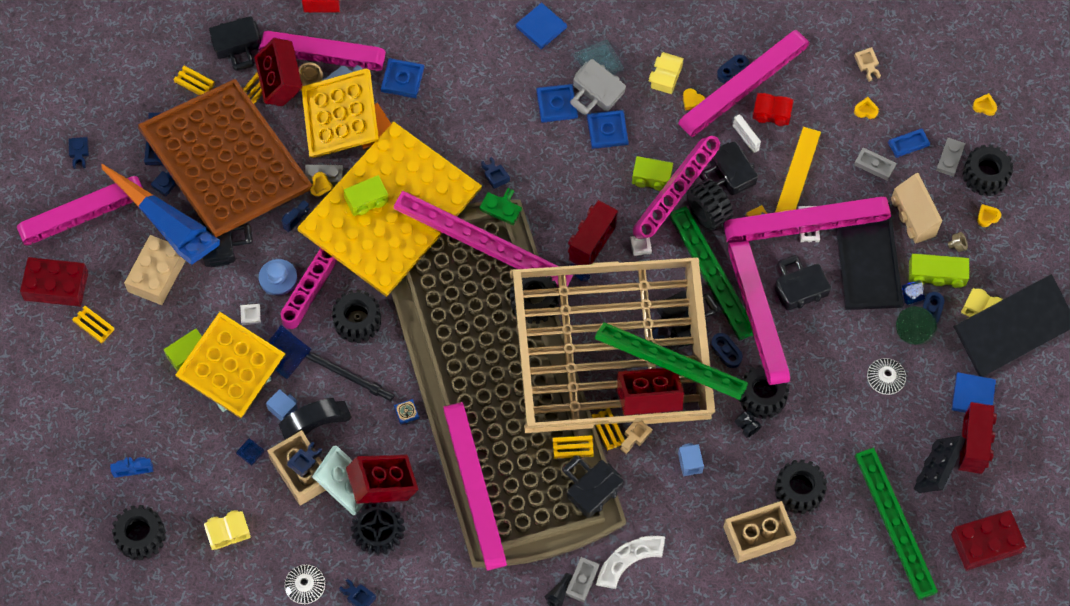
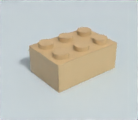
(154, 271)
(303, 487)
(759, 531)

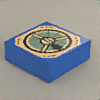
(406, 411)

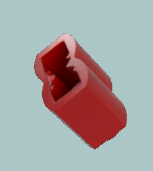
(772, 109)

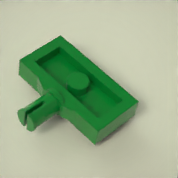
(501, 207)

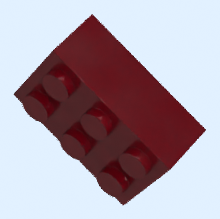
(278, 72)
(592, 234)
(54, 281)
(649, 391)
(979, 435)
(381, 478)
(988, 540)

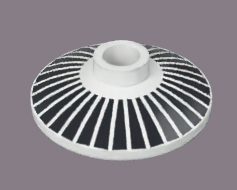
(883, 383)
(304, 593)

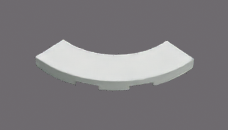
(626, 555)

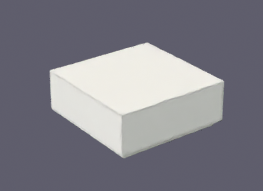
(640, 247)
(250, 314)

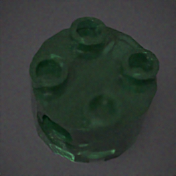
(916, 325)

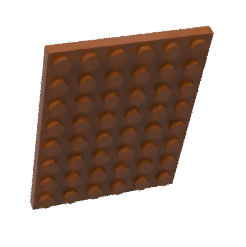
(225, 157)

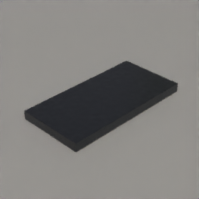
(869, 266)
(1014, 325)

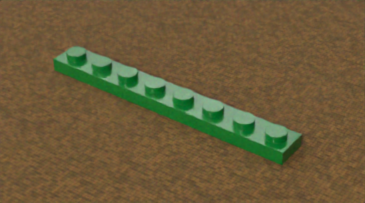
(712, 272)
(671, 360)
(896, 524)

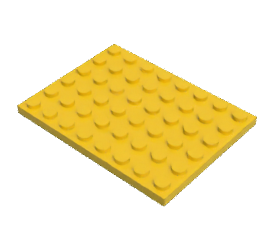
(384, 241)

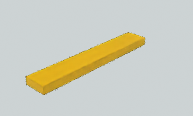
(798, 170)

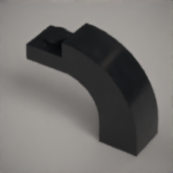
(313, 416)

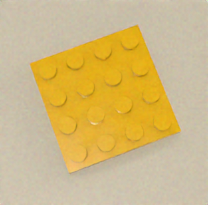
(339, 113)
(230, 365)

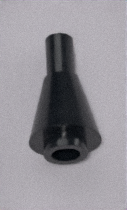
(557, 595)

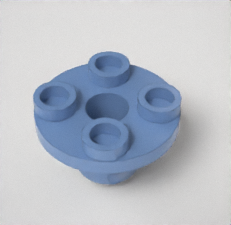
(277, 277)

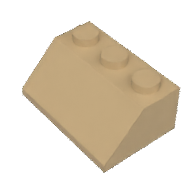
(916, 209)

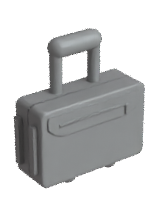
(598, 86)

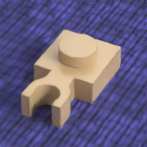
(867, 61)

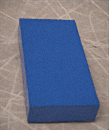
(909, 143)

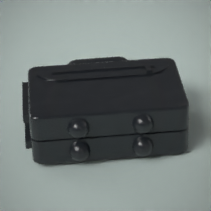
(236, 38)
(732, 168)
(224, 252)
(800, 286)
(682, 312)
(594, 487)

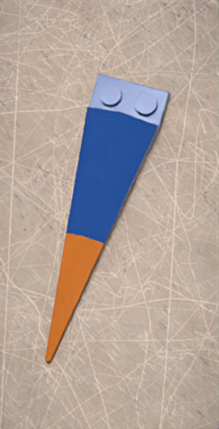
(183, 233)

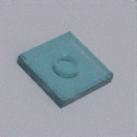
(603, 55)

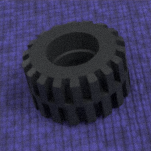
(987, 183)
(709, 204)
(536, 283)
(361, 329)
(759, 405)
(798, 501)
(142, 547)

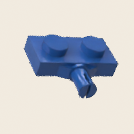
(130, 467)

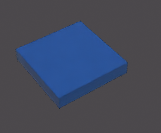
(541, 26)
(402, 78)
(555, 103)
(607, 129)
(972, 389)

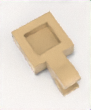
(636, 433)

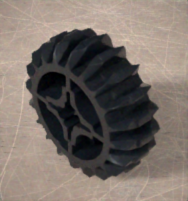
(369, 528)

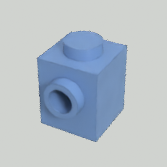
(281, 405)
(690, 459)

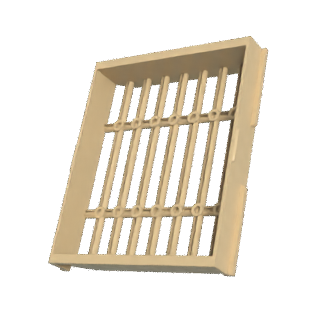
(698, 340)

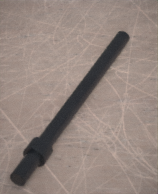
(374, 388)

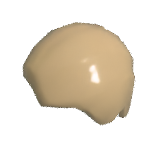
(310, 73)

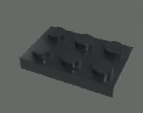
(939, 464)

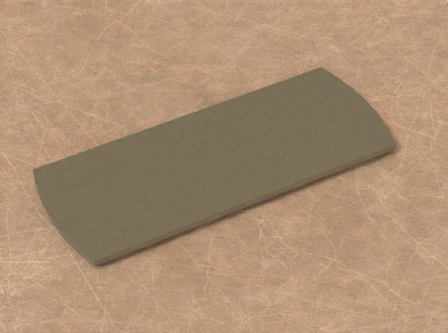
(468, 351)

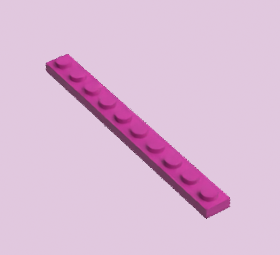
(471, 234)

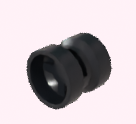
(747, 424)

